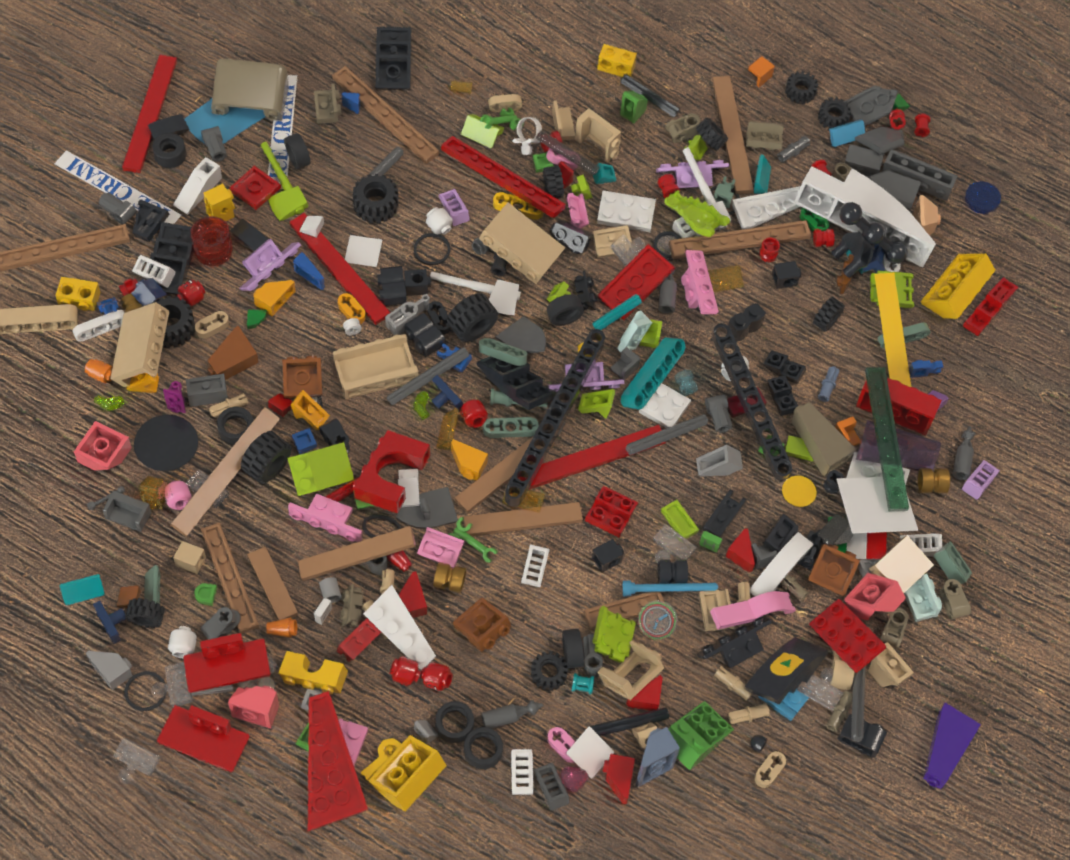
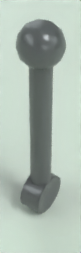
(91, 505)

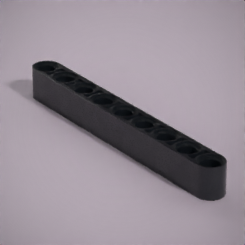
(751, 410)

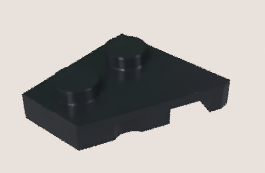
(148, 220)
(781, 533)

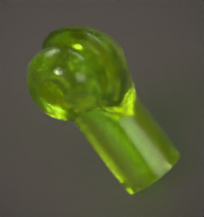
(420, 403)
(109, 404)

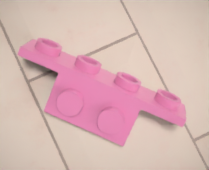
(698, 284)
(327, 515)

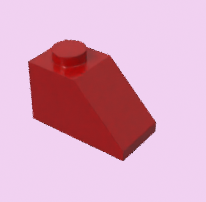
(413, 597)
(619, 775)

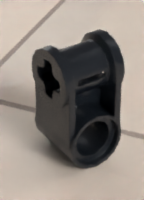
(334, 434)

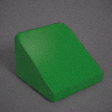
(900, 103)

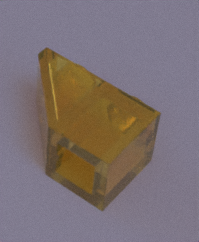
(152, 491)

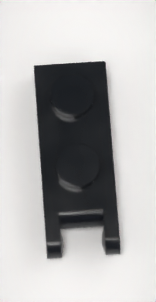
(723, 515)

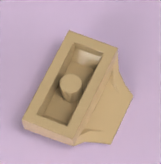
(889, 668)

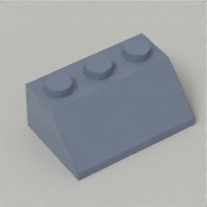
(658, 756)

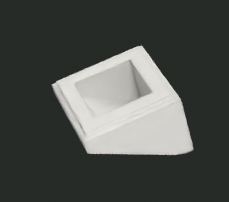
(312, 225)

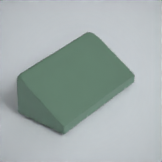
(952, 563)
(152, 585)

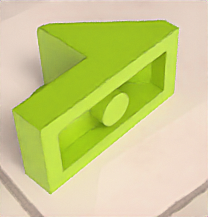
(597, 402)

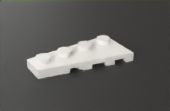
(763, 207)
(397, 624)

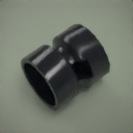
(672, 571)

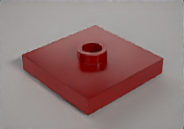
(255, 187)

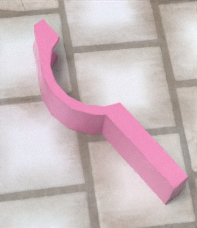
(752, 609)

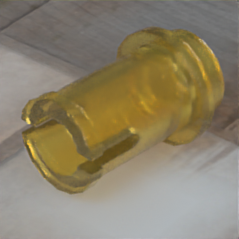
(459, 86)

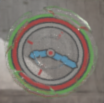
(657, 620)

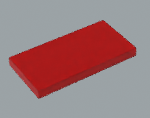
(638, 278)

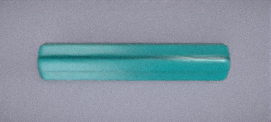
(617, 312)

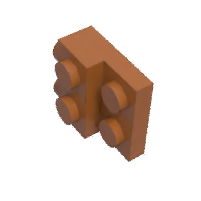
(302, 375)
(833, 569)
(483, 624)

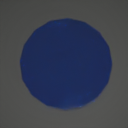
(982, 197)

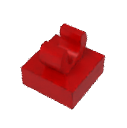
(128, 287)

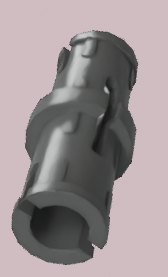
(793, 149)

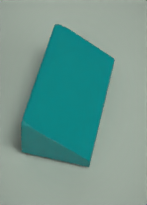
(762, 176)
(82, 589)

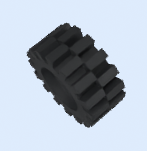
(801, 79)
(837, 106)
(712, 133)
(553, 181)
(828, 314)
(145, 613)
(546, 682)

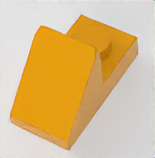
(143, 383)
(309, 410)

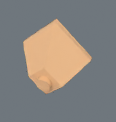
(927, 214)

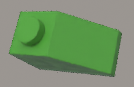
(633, 105)

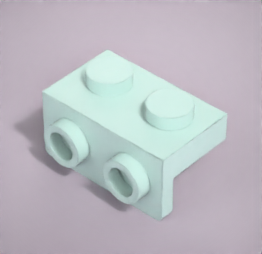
(923, 600)

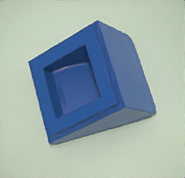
(351, 101)

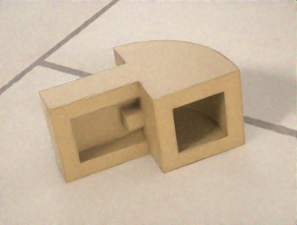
(842, 674)

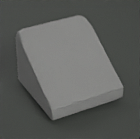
(425, 731)

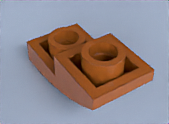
(842, 280)

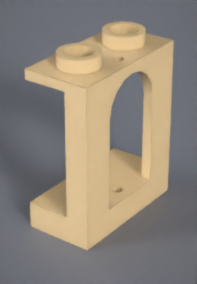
(616, 681)

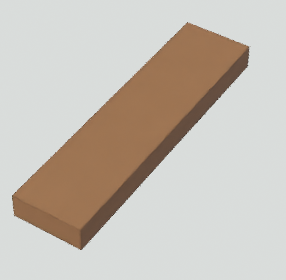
(272, 584)
(627, 607)

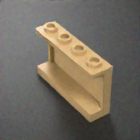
(521, 243)
(140, 343)
(374, 366)

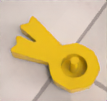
(385, 750)

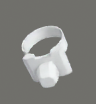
(526, 148)

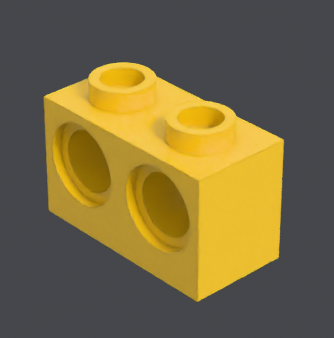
(616, 61)
(78, 290)

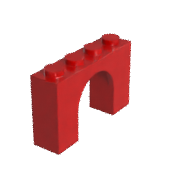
(390, 450)

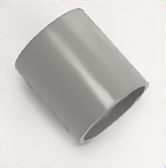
(330, 589)

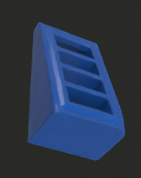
(307, 270)

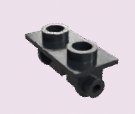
(585, 284)
(809, 559)

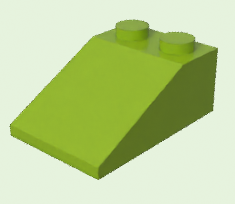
(320, 469)

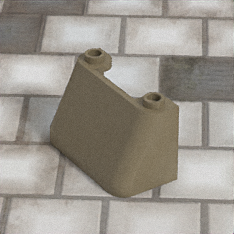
(250, 86)

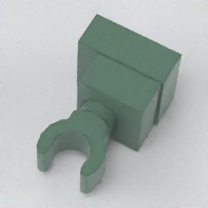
(724, 193)

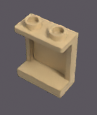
(600, 132)
(903, 563)

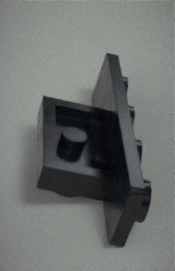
(738, 646)

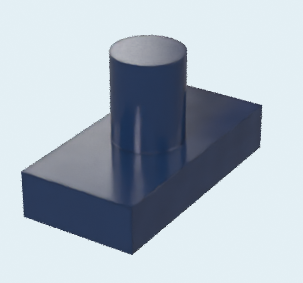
(876, 261)
(445, 395)
(110, 620)

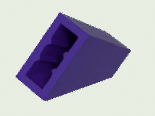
(949, 742)

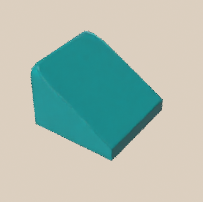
(605, 174)

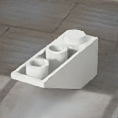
(203, 178)

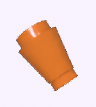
(283, 627)

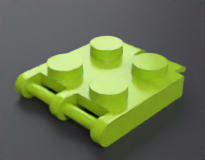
(902, 290)
(613, 635)

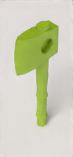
(289, 201)

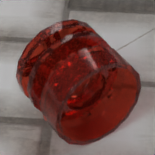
(211, 241)

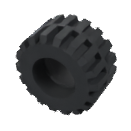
(375, 210)
(472, 317)
(185, 327)
(266, 457)

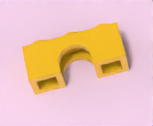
(328, 678)

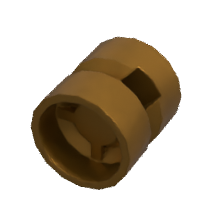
(937, 480)
(449, 577)

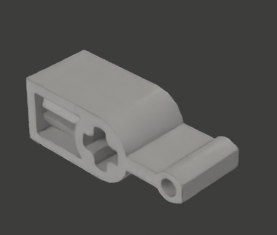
(396, 319)

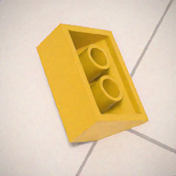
(408, 772)

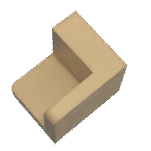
(189, 557)

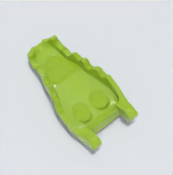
(698, 215)

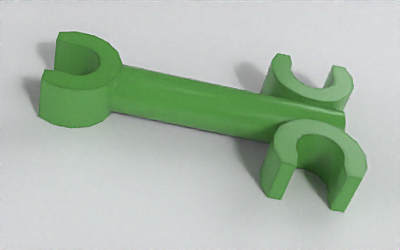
(505, 117)
(459, 532)

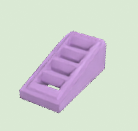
(460, 212)
(983, 480)

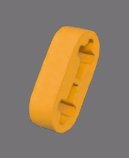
(354, 306)

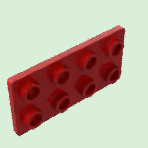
(847, 636)
(226, 662)
(203, 737)

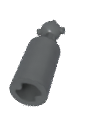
(667, 296)
(964, 456)
(508, 714)

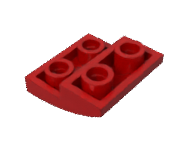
(611, 511)

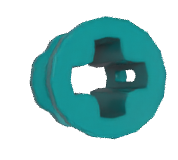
(583, 683)

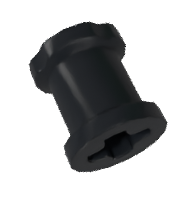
(830, 484)

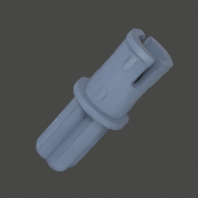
(828, 384)

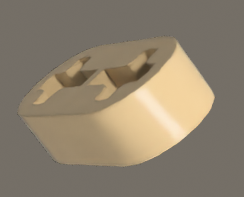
(498, 102)
(212, 325)
(774, 772)

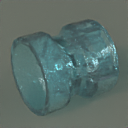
(686, 382)

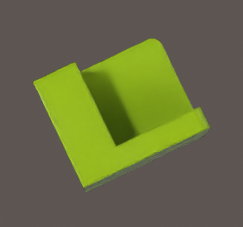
(652, 336)

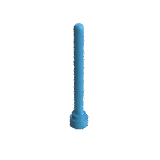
(630, 587)

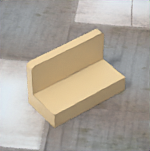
(563, 122)

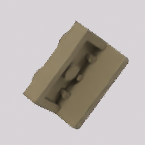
(326, 105)
(764, 135)

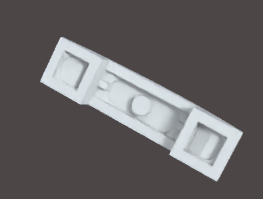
(781, 565)

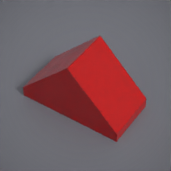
(741, 551)
(648, 697)

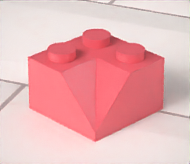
(102, 448)
(873, 595)
(255, 705)

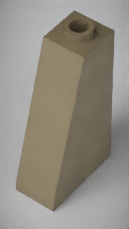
(822, 439)

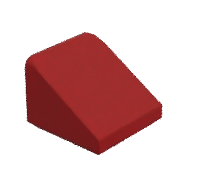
(567, 174)
(280, 404)

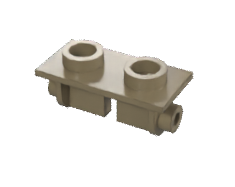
(349, 614)

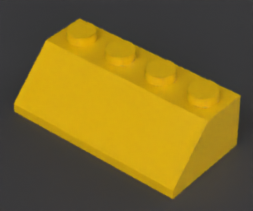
(959, 285)

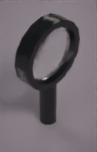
(661, 243)

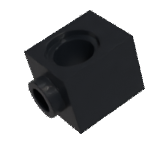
(786, 274)
(413, 276)
(607, 555)

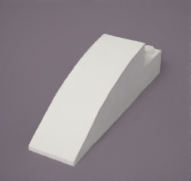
(827, 194)

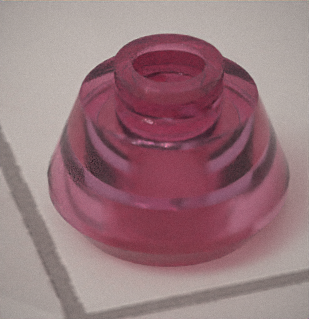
(574, 778)

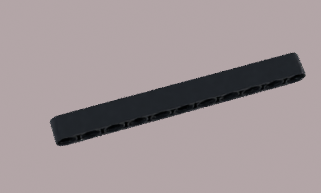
(554, 424)

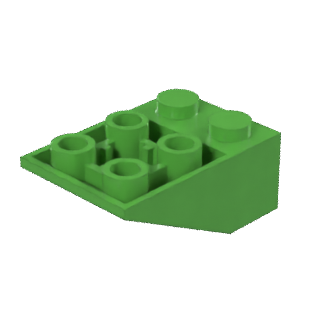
(699, 734)

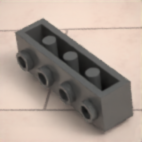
(933, 179)

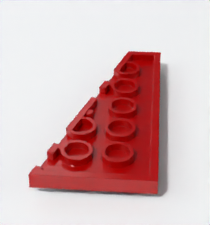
(332, 779)

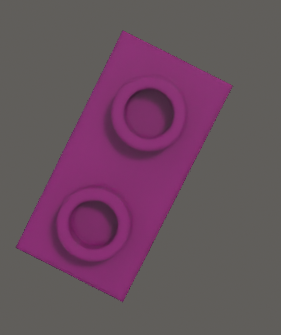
(174, 398)

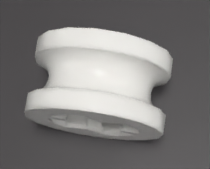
(352, 326)

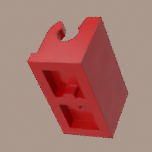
(358, 640)

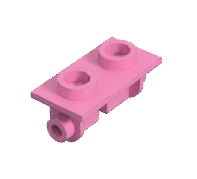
(577, 210)

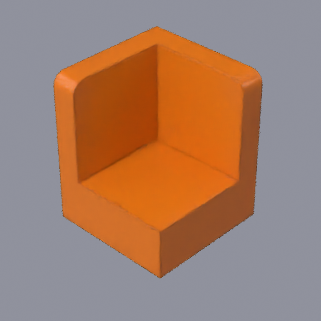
(762, 69)
(846, 428)

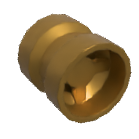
(130, 303)

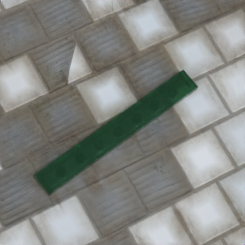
(886, 439)

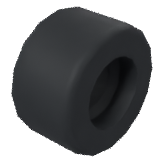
(165, 142)

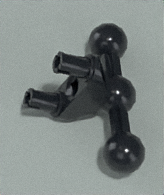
(862, 243)

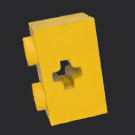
(219, 202)

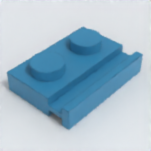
(790, 705)

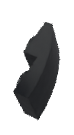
(173, 124)
(248, 235)
(781, 365)
(782, 395)

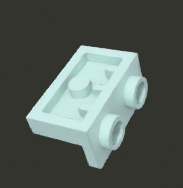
(635, 332)

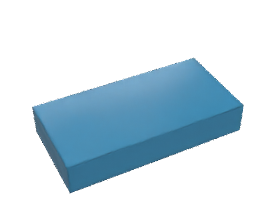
(846, 133)

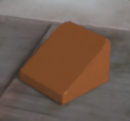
(127, 594)

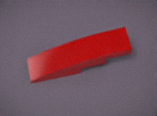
(990, 306)

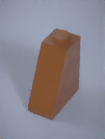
(232, 355)

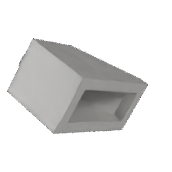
(719, 462)
(110, 667)

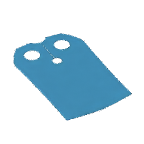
(229, 124)

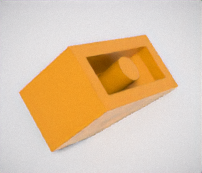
(274, 295)
(469, 460)

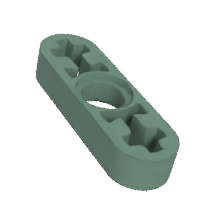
(911, 333)
(503, 351)
(496, 422)

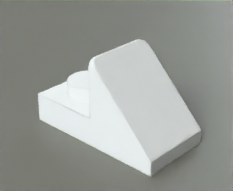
(410, 480)

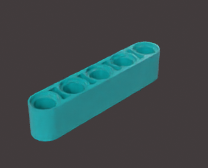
(653, 373)

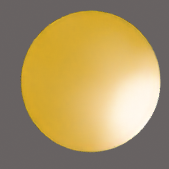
(799, 491)

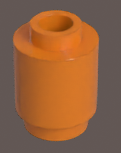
(99, 370)

